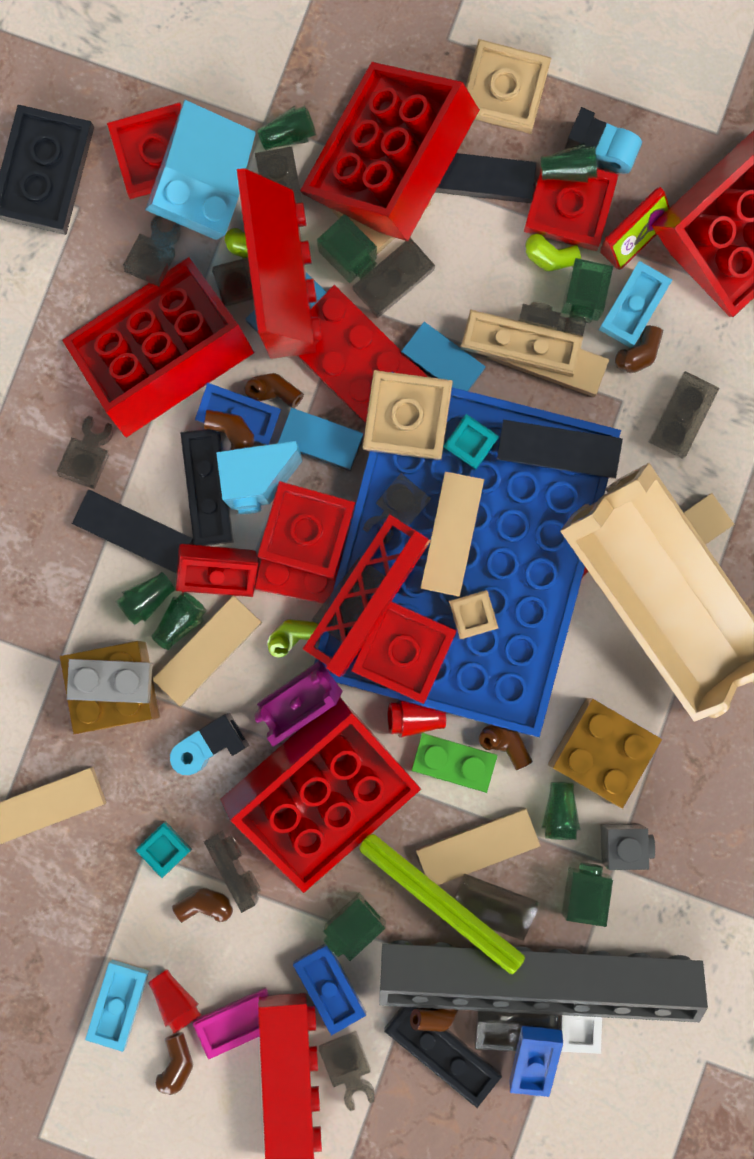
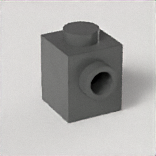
(626, 846)

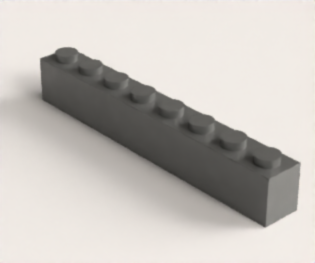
(544, 983)

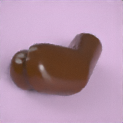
(643, 354)
(271, 387)
(233, 426)
(506, 741)
(206, 902)
(432, 1019)
(179, 1068)

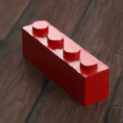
(286, 1077)

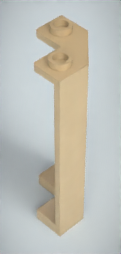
(667, 590)

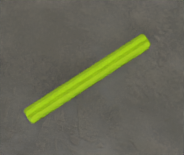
(442, 904)

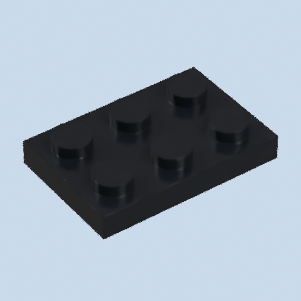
(43, 168)

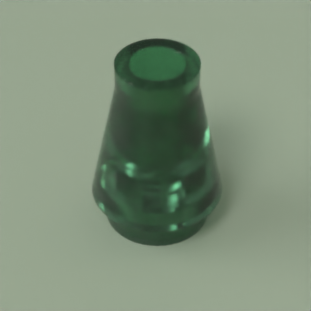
(289, 128)
(570, 164)
(144, 598)
(178, 620)
(561, 813)

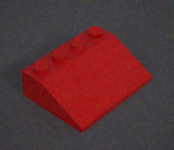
(392, 148)
(714, 229)
(278, 266)
(158, 347)
(319, 795)

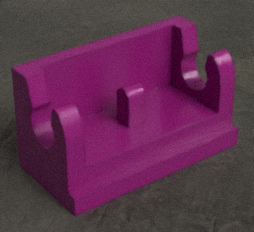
(298, 702)

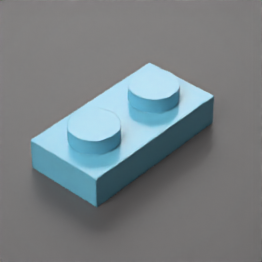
(635, 304)
(117, 1005)

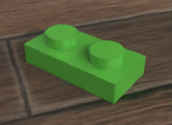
(454, 762)

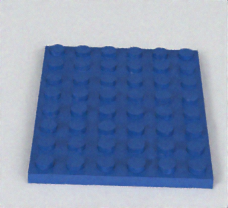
(513, 554)

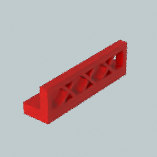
(378, 603)

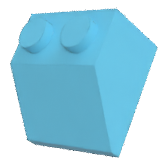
(253, 474)

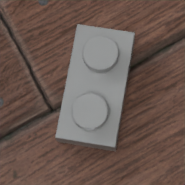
(109, 681)

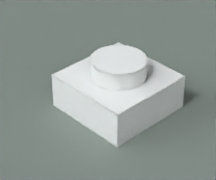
(581, 1034)

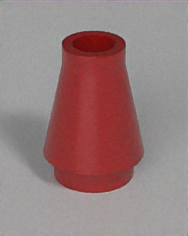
(411, 719)
(174, 1002)

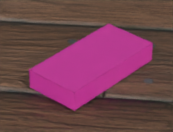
(230, 1025)

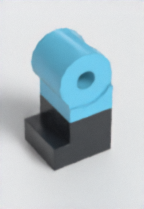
(614, 146)
(194, 751)

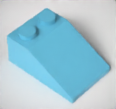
(199, 171)

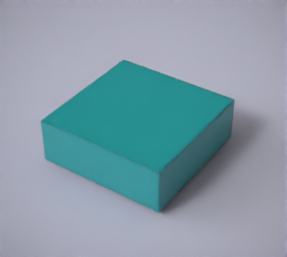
(471, 441)
(163, 849)

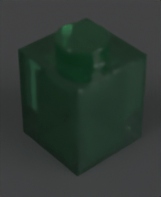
(348, 249)
(587, 290)
(587, 895)
(353, 928)

